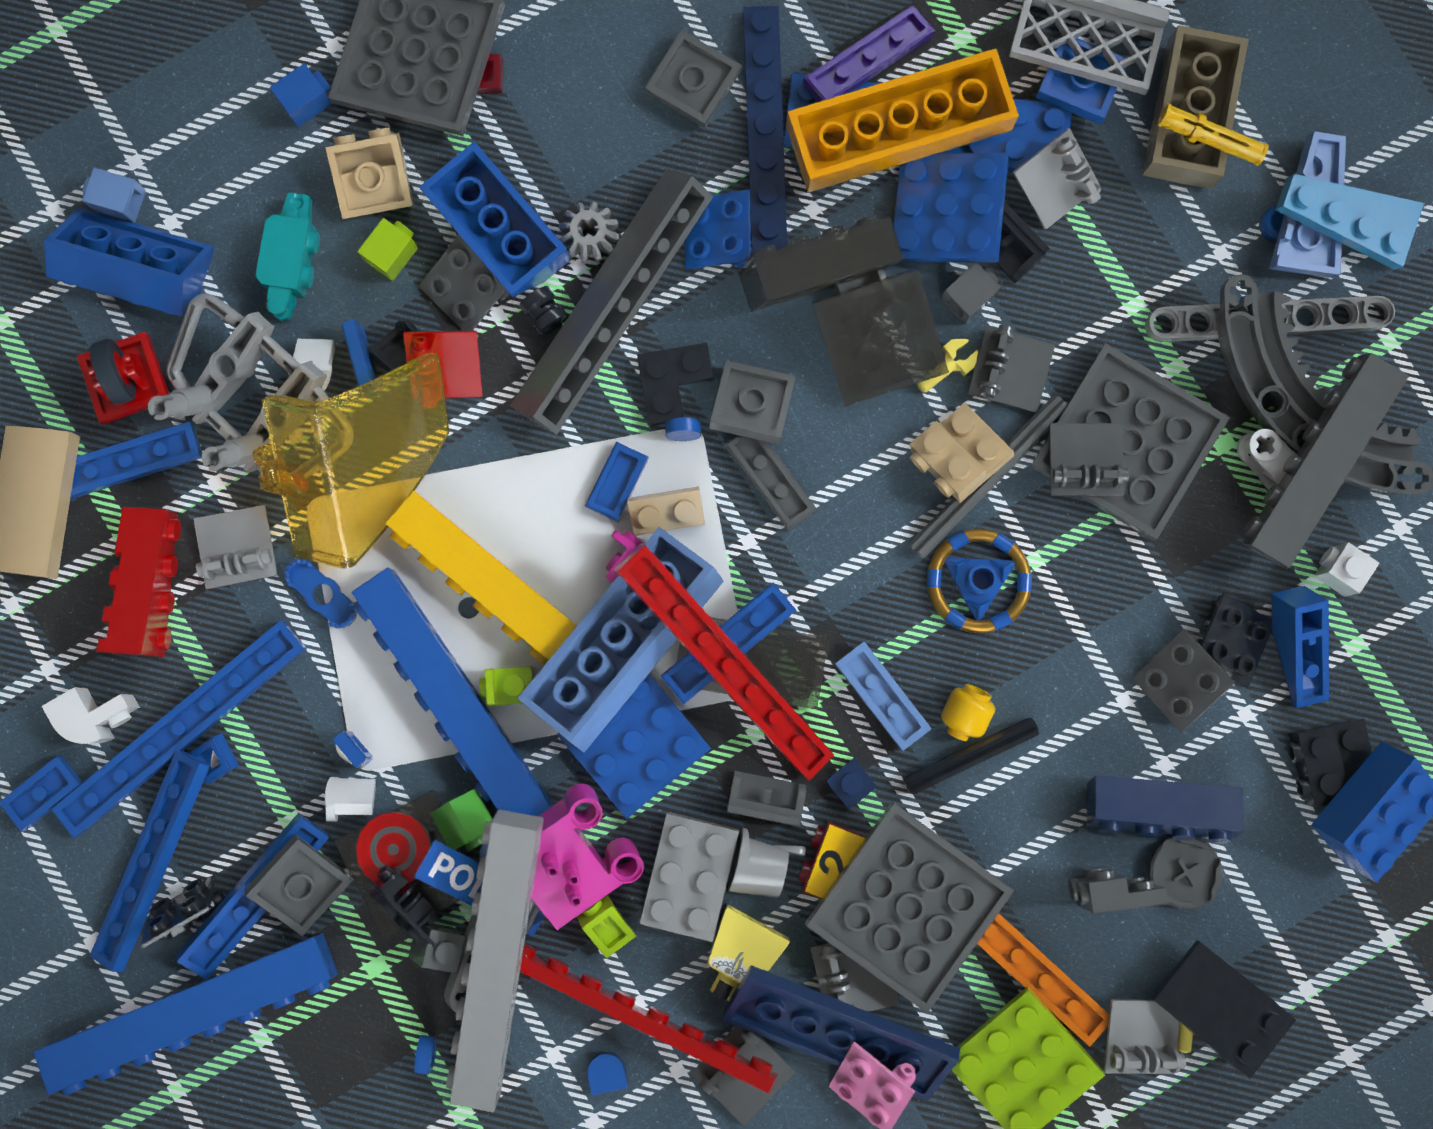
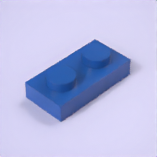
(40, 793)

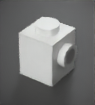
(1346, 569)

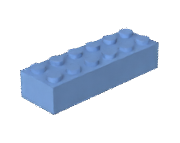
(613, 649)

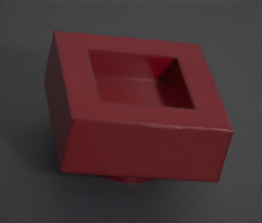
(493, 76)

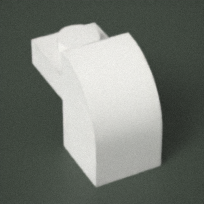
(81, 721)

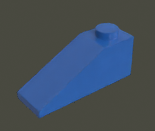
(1302, 640)

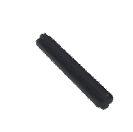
(971, 756)

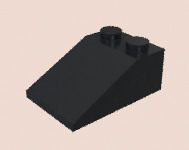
(1223, 1009)

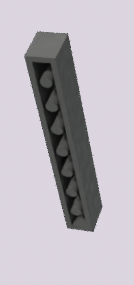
(612, 300)

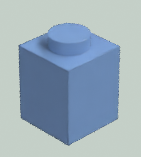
(113, 195)

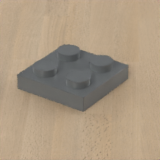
(693, 79)
(752, 402)
(298, 885)

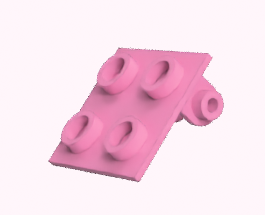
(873, 1087)

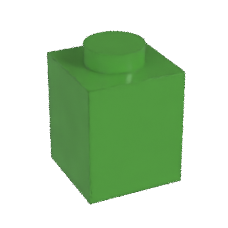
(462, 820)

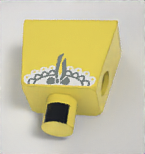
(739, 944)

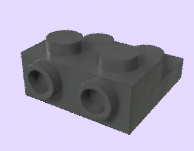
(1104, 891)

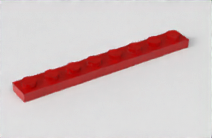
(723, 661)
(651, 1021)

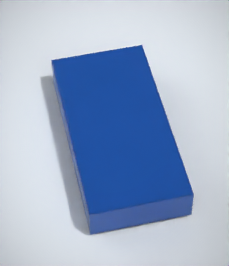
(359, 351)
(616, 481)

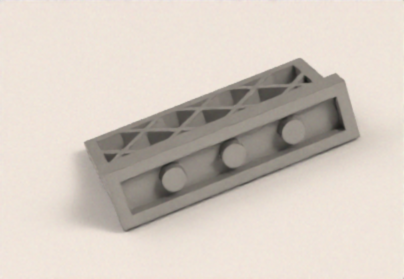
(1124, 16)

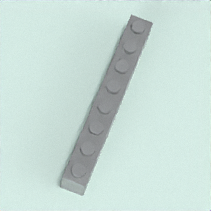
(495, 959)

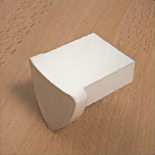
(319, 352)
(349, 797)

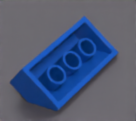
(495, 221)
(127, 261)

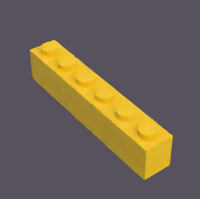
(481, 575)

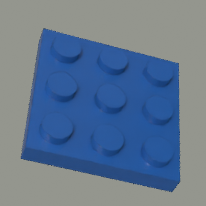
(951, 207)
(641, 748)

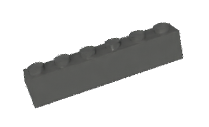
(1324, 459)

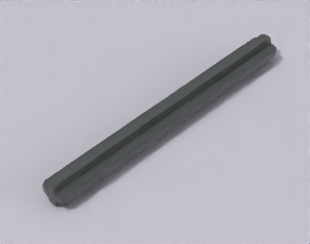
(956, 511)

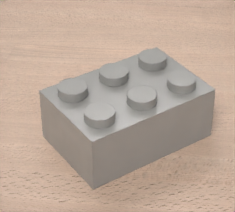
(689, 876)

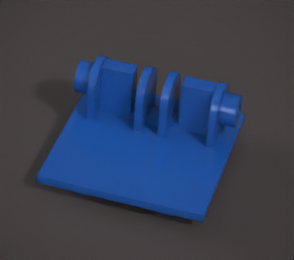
(721, 233)

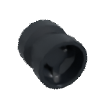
(543, 310)

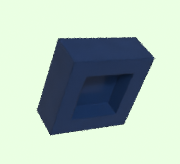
(851, 783)

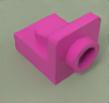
(630, 543)

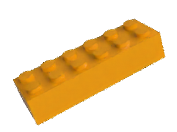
(901, 120)

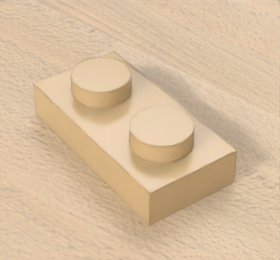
(666, 510)

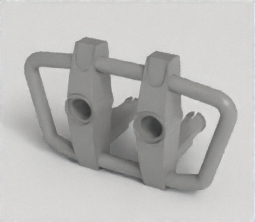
(220, 381)

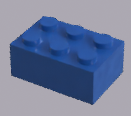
(1378, 811)

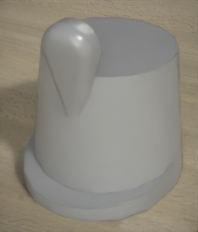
(759, 867)

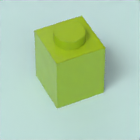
(388, 248)

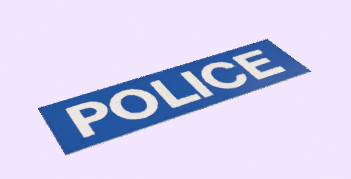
(456, 876)

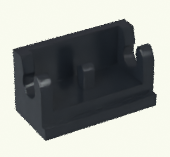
(1018, 246)

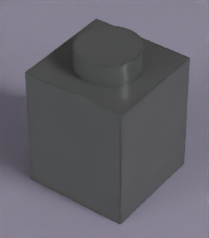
(971, 292)
(446, 953)

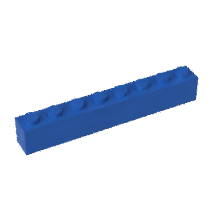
(449, 695)
(184, 1014)

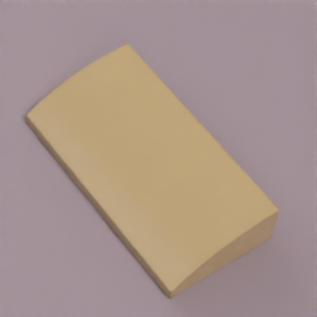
(35, 498)

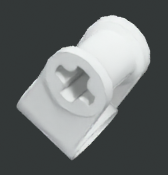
(1270, 462)

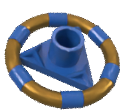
(979, 581)

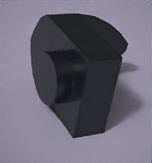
(390, 350)

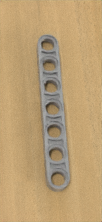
(1320, 308)

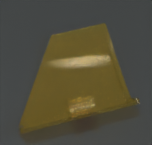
(352, 458)

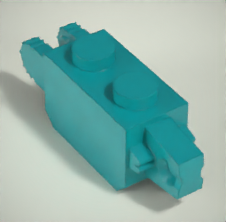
(287, 255)

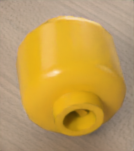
(968, 712)

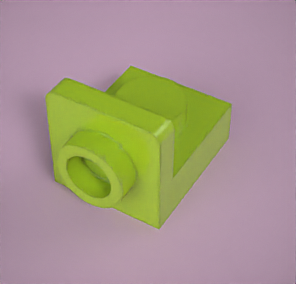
(504, 685)
(606, 926)

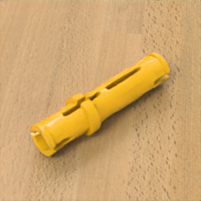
(1199, 129)

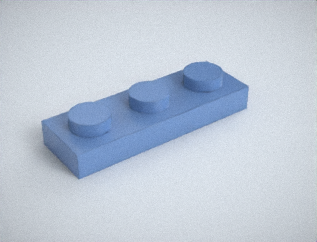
(883, 696)

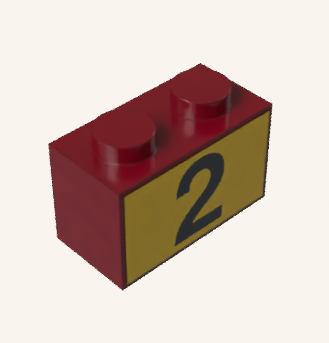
(833, 851)

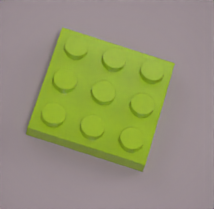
(1025, 1064)

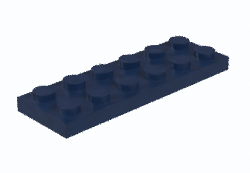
(829, 1027)

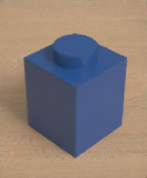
(302, 93)

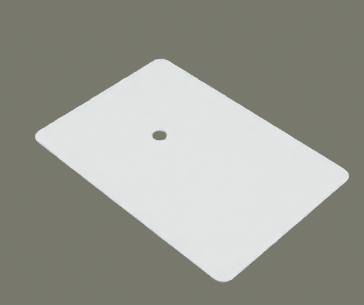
(537, 526)

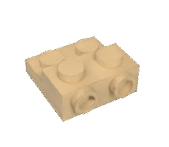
(369, 173)
(960, 452)

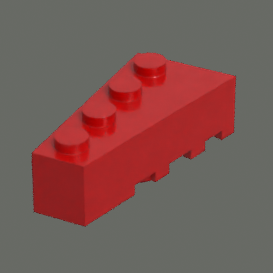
(142, 584)

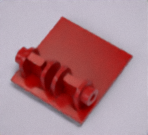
(457, 359)

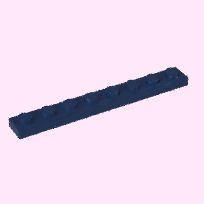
(765, 127)

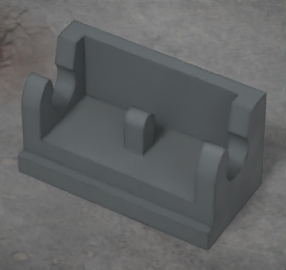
(767, 798)

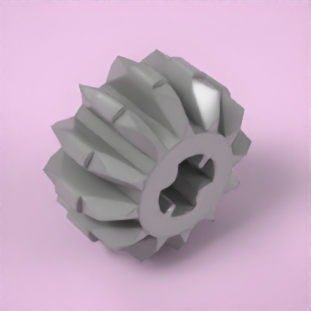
(589, 220)

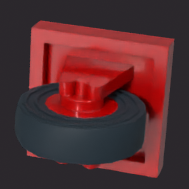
(122, 376)

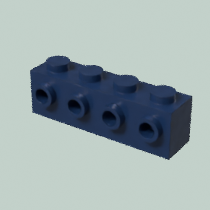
(1165, 808)

